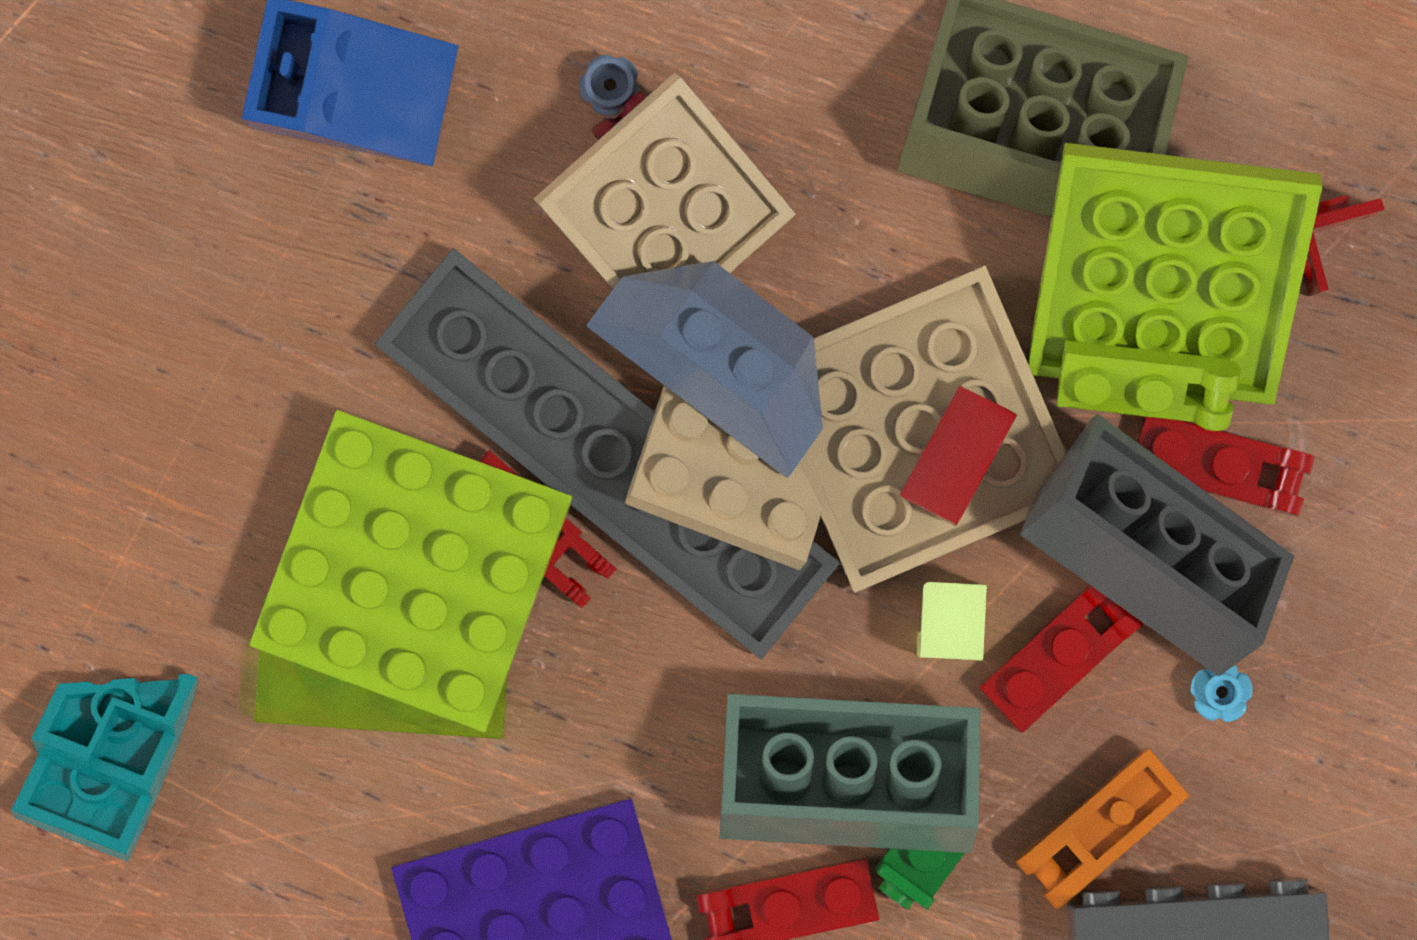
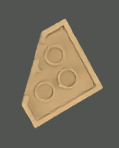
(721, 488)

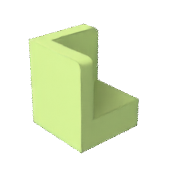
(952, 621)

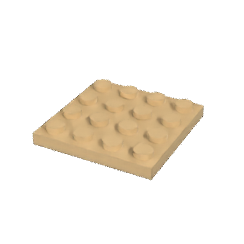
(880, 403)

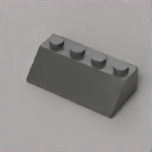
(1159, 547)

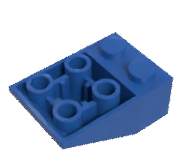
(349, 82)

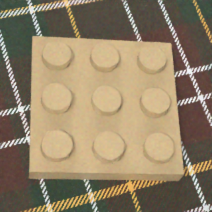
(664, 192)

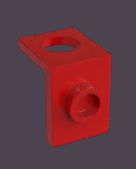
(1332, 214)

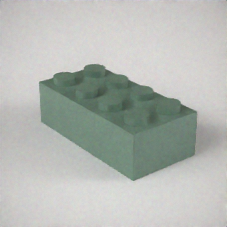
(850, 773)

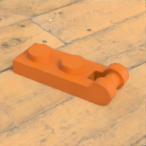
(1104, 826)

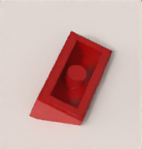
(958, 455)

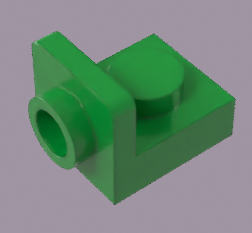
(915, 874)

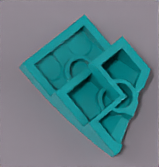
(104, 759)

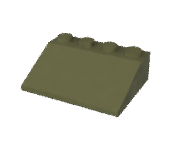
(1021, 84)

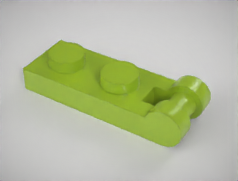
(1147, 383)

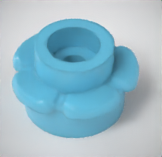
(1232, 705)

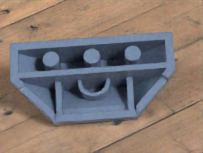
(721, 355)

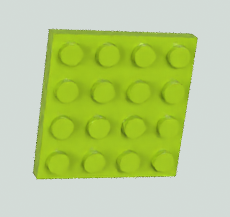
(1175, 261)
(411, 571)

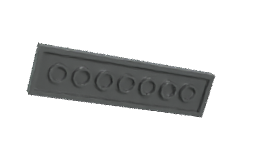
(582, 439)

